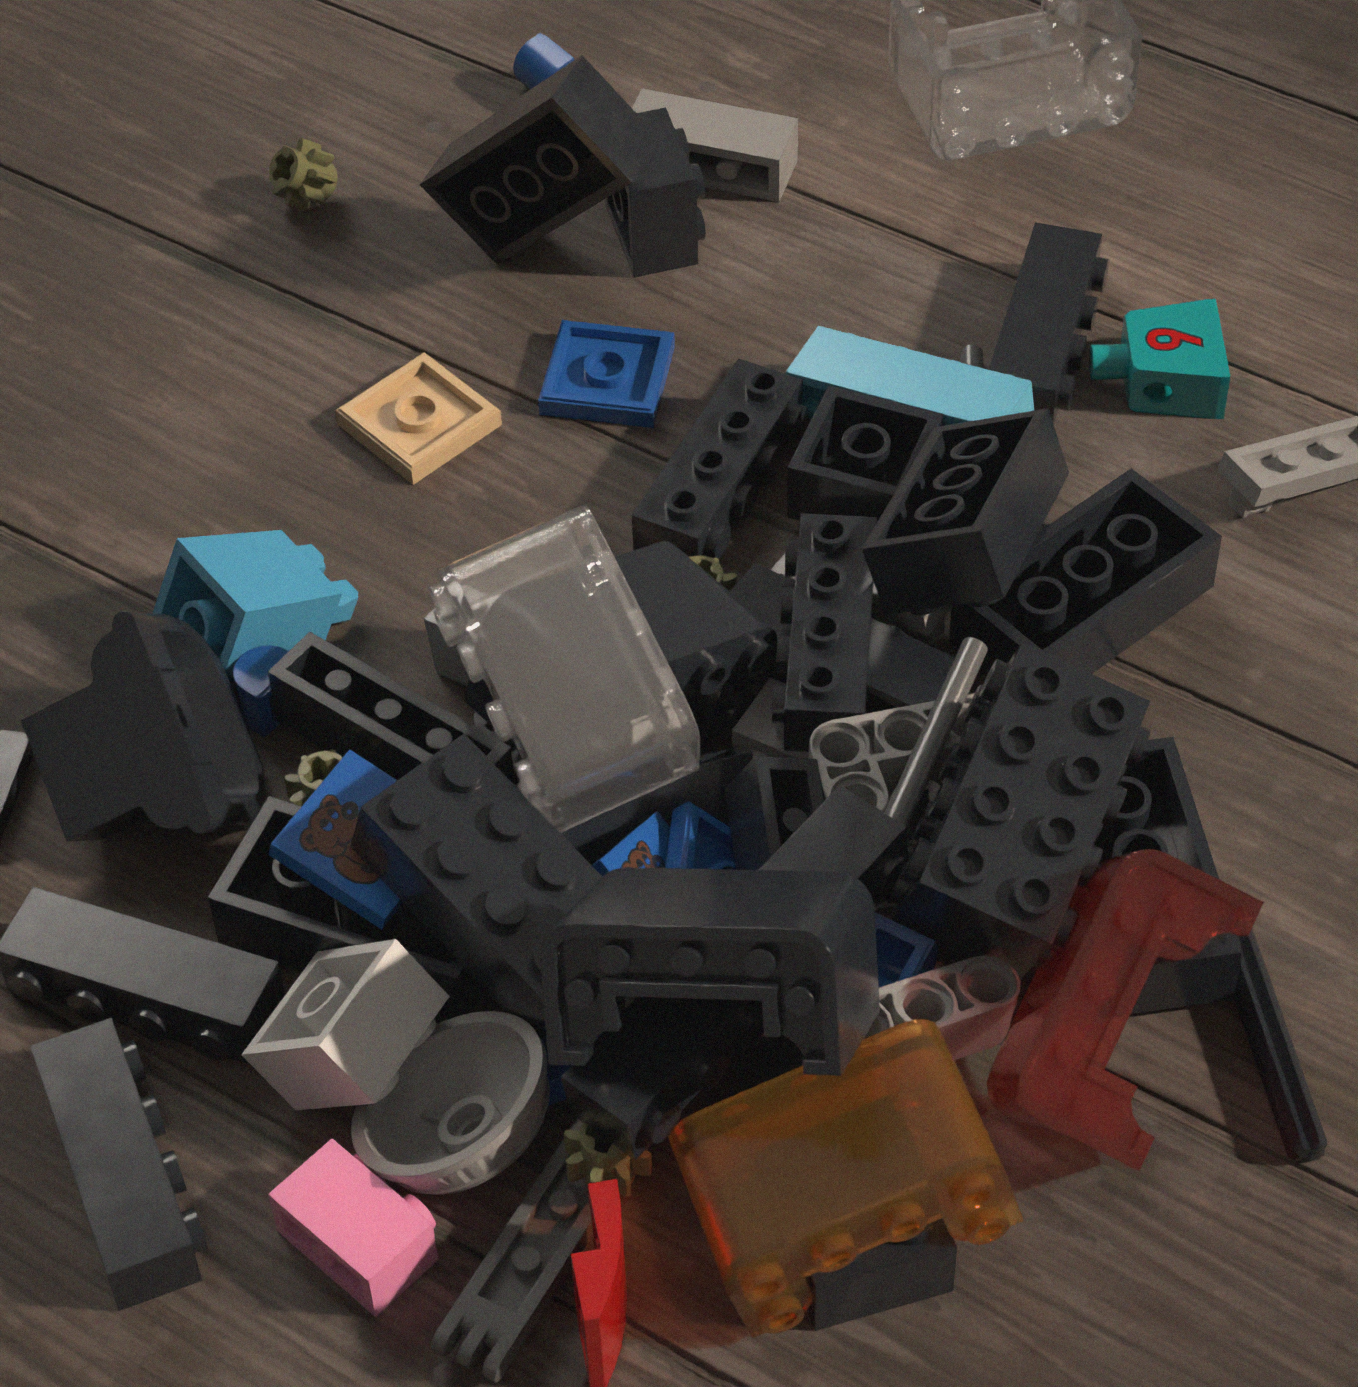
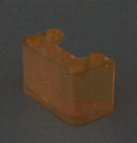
(837, 1165)

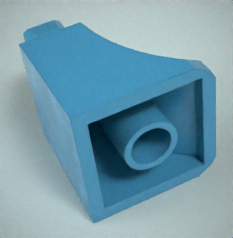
(252, 592)

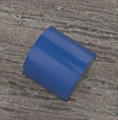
(539, 60)
(254, 687)
(901, 951)

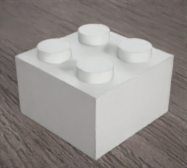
(347, 1026)

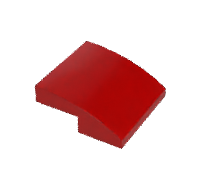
(601, 1285)

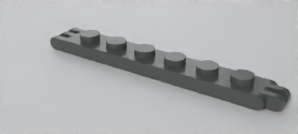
(520, 1271)

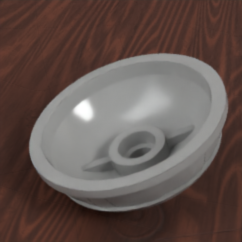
(460, 1106)

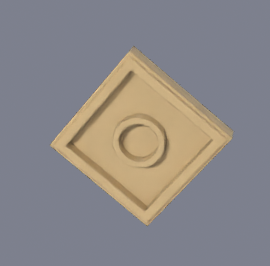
(418, 418)

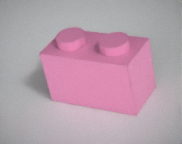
(355, 1226)

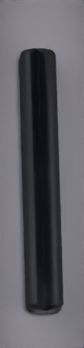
(1277, 1057)

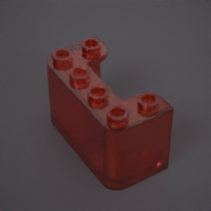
(1081, 997)

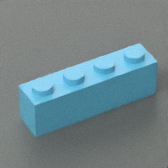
(906, 378)

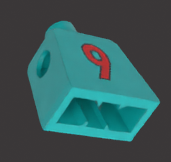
(1169, 360)

